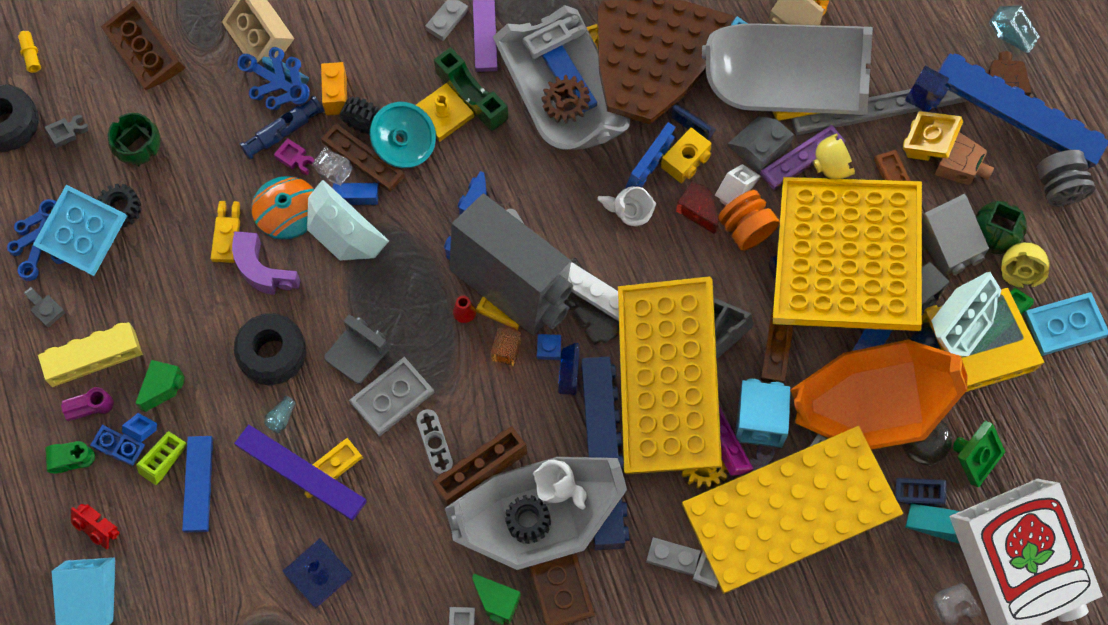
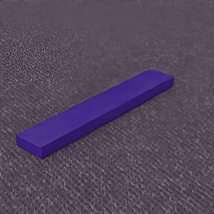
(300, 472)

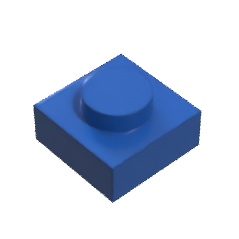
(549, 347)
(139, 427)

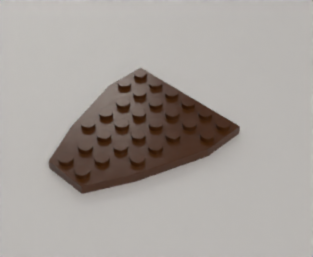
(652, 53)

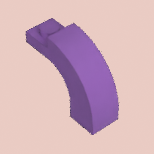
(246, 255)

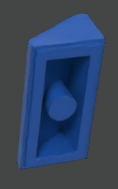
(358, 193)

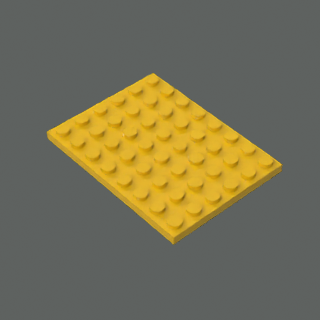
(850, 254)

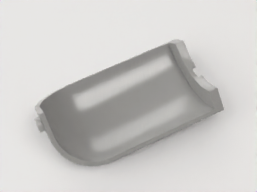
(791, 67)
(534, 74)

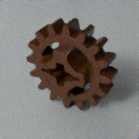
(569, 107)

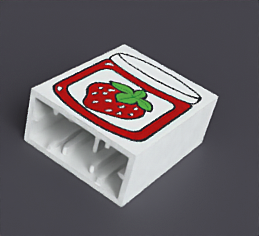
(1027, 556)

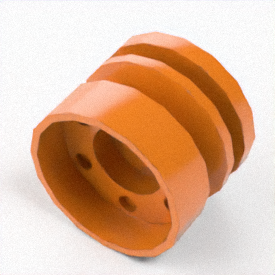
(748, 220)

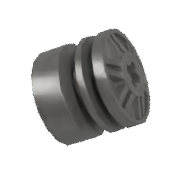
(1065, 178)

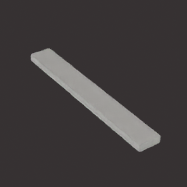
(878, 108)

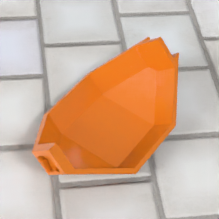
(887, 390)

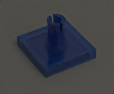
(317, 573)

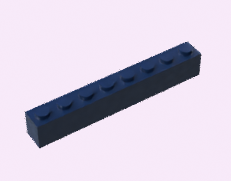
(603, 439)

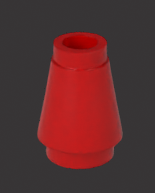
(464, 310)

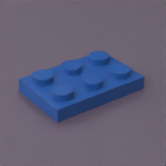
(652, 156)

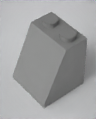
(953, 236)

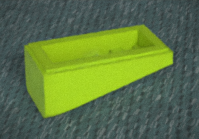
(147, 461)

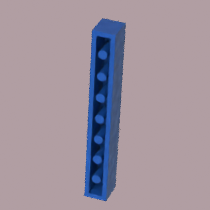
(1021, 110)

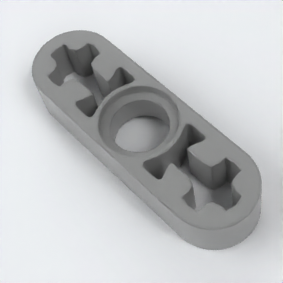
(439, 434)

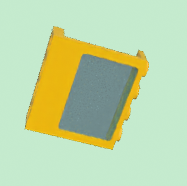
(1003, 351)

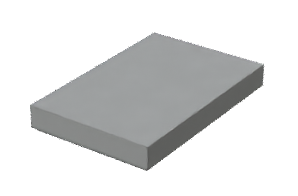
(391, 396)

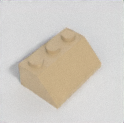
(256, 28)

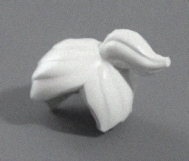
(631, 205)
(557, 484)

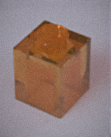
(506, 345)

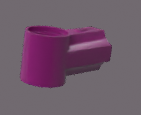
(86, 404)

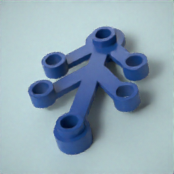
(276, 79)
(31, 264)

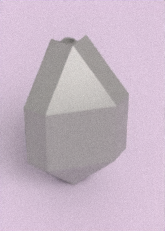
(480, 514)

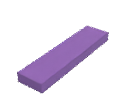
(483, 35)
(796, 160)

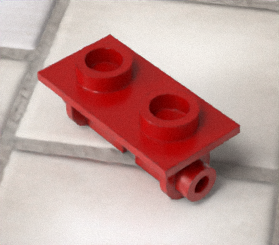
(85, 520)

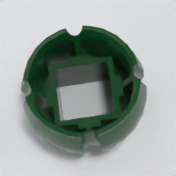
(127, 131)
(997, 237)

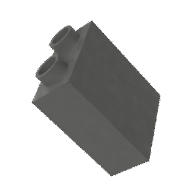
(510, 265)

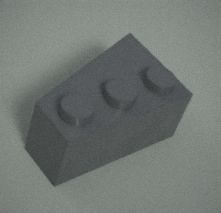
(730, 325)

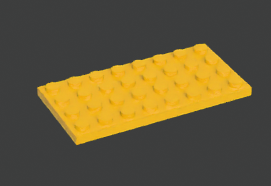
(669, 376)
(791, 509)

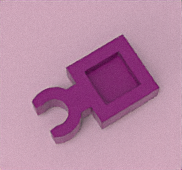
(293, 155)

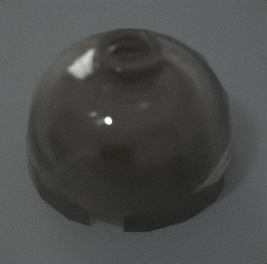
(933, 448)

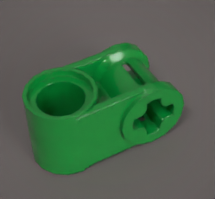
(64, 457)

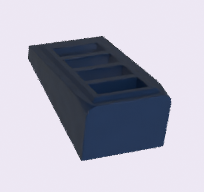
(930, 501)

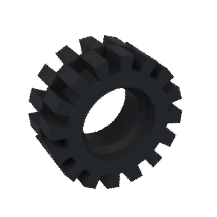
(358, 114)
(127, 194)
(534, 531)

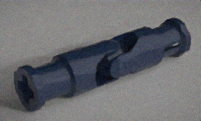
(278, 129)

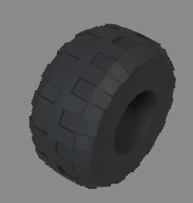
(23, 121)
(262, 330)

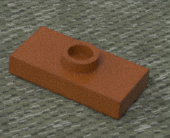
(891, 166)

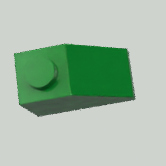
(159, 385)
(496, 599)

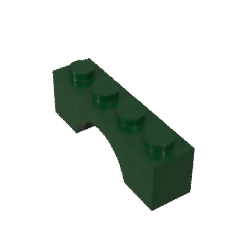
(484, 104)

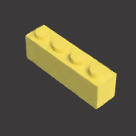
(89, 354)

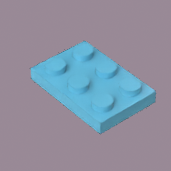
(1066, 323)

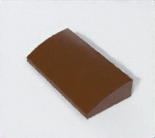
(142, 46)

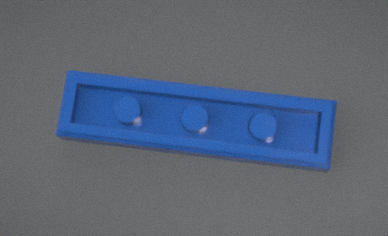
(561, 65)
(197, 484)

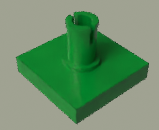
(980, 453)

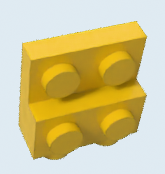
(932, 135)

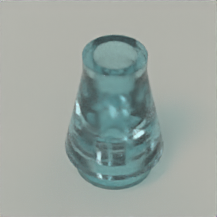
(280, 414)

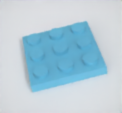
(80, 230)

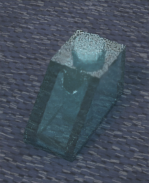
(1014, 27)

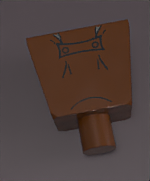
(1011, 71)

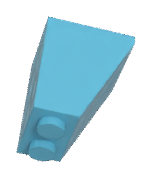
(763, 413)
(84, 592)

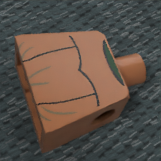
(964, 162)

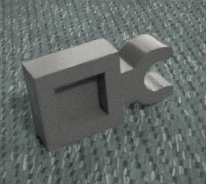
(64, 132)

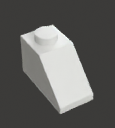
(736, 183)

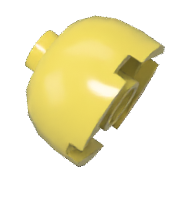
(833, 158)
(1025, 265)

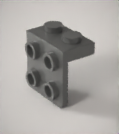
(357, 350)

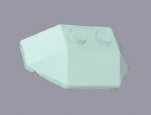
(341, 226)
(967, 315)

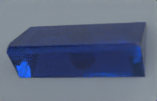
(569, 369)

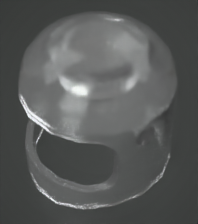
(952, 604)

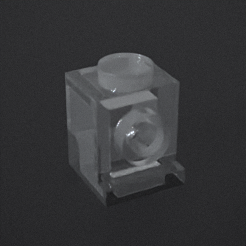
(332, 166)

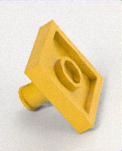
(446, 111)

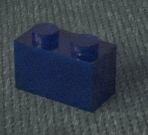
(928, 89)

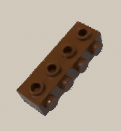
(479, 466)

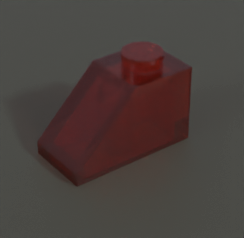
(699, 207)

